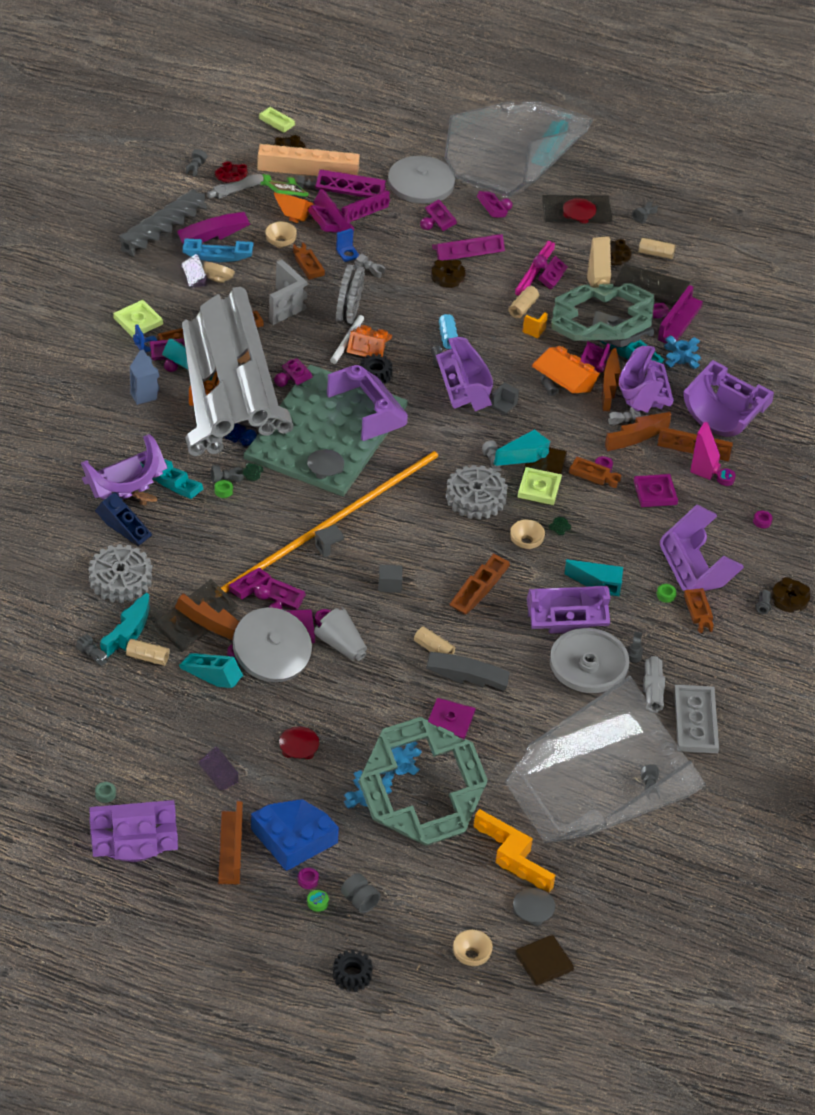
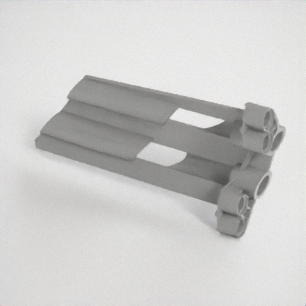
(214, 343)

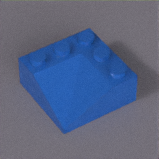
(294, 831)

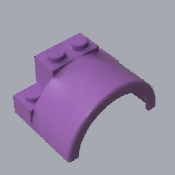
(732, 405)

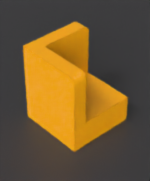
(533, 326)

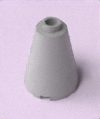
(341, 634)

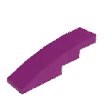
(217, 226)

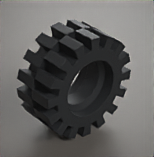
(380, 363)
(352, 960)

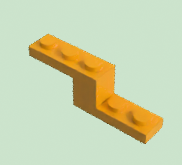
(514, 850)

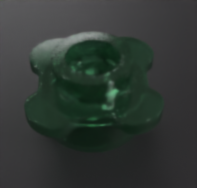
(252, 471)
(560, 525)

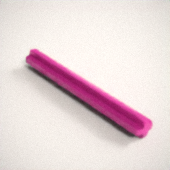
(533, 271)

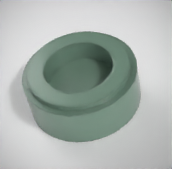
(105, 792)

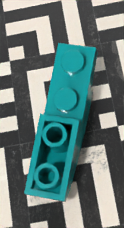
(132, 624)

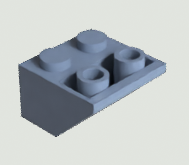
(143, 379)

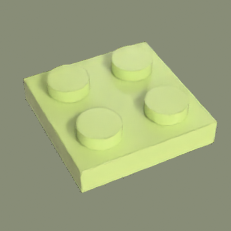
(140, 314)
(539, 486)

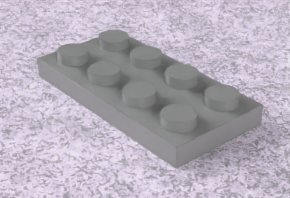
(696, 718)

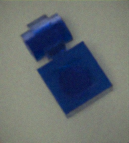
(240, 433)

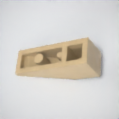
(599, 262)

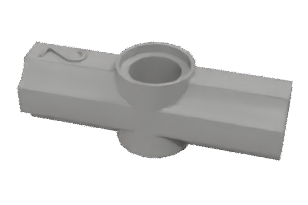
(654, 683)

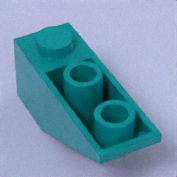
(595, 575)

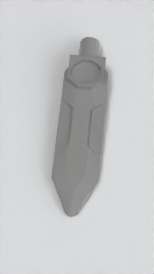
(223, 190)

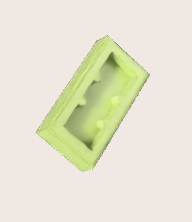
(277, 119)

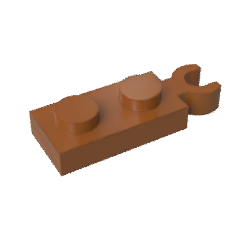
(308, 262)
(594, 472)
(699, 608)

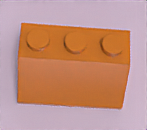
(566, 370)

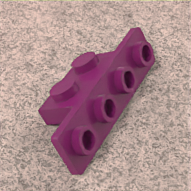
(366, 206)
(328, 214)

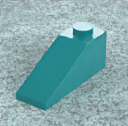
(523, 449)
(215, 669)

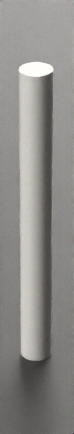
(345, 341)

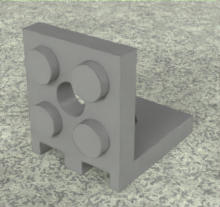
(290, 294)

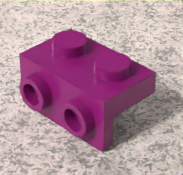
(595, 356)

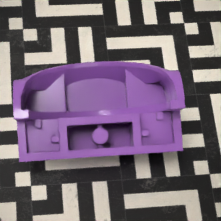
(468, 380)
(648, 392)
(127, 474)
(568, 608)
(134, 830)

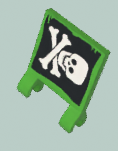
(284, 188)

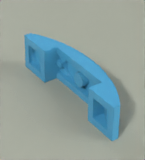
(218, 253)

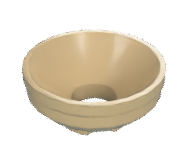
(281, 230)
(217, 272)
(527, 529)
(474, 941)

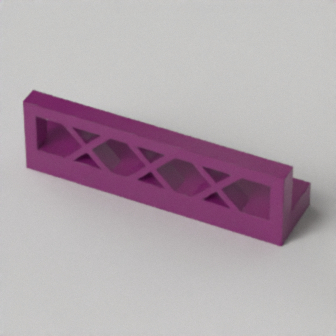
(350, 183)
(469, 247)
(680, 316)

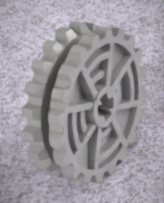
(350, 293)
(476, 492)
(120, 573)

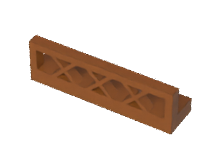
(686, 442)
(230, 845)

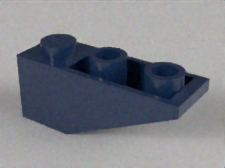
(122, 519)

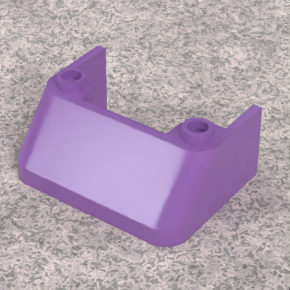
(389, 412)
(683, 554)

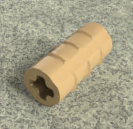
(657, 248)
(523, 302)
(433, 642)
(147, 652)

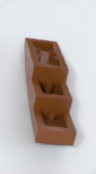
(610, 380)
(641, 430)
(480, 584)
(203, 614)

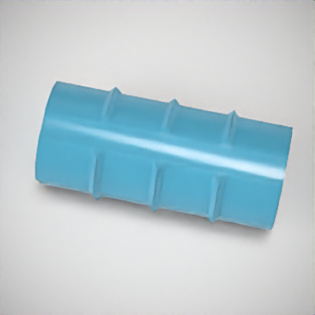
(447, 329)

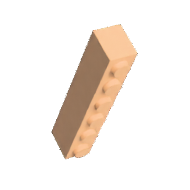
(305, 161)

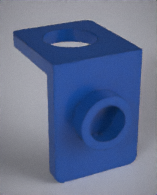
(345, 244)
(139, 339)

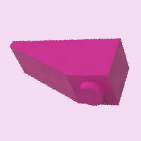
(706, 455)

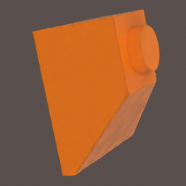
(293, 207)

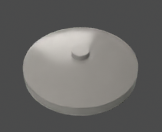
(421, 179)
(272, 644)
(589, 660)

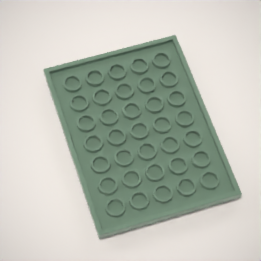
(320, 425)

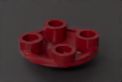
(231, 172)
(579, 210)
(299, 743)

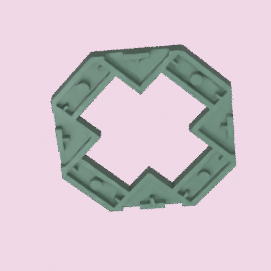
(641, 311)
(405, 820)

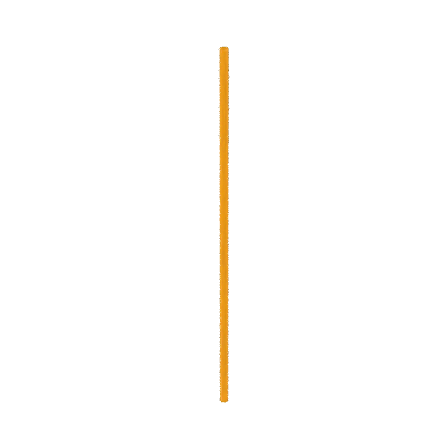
(338, 516)

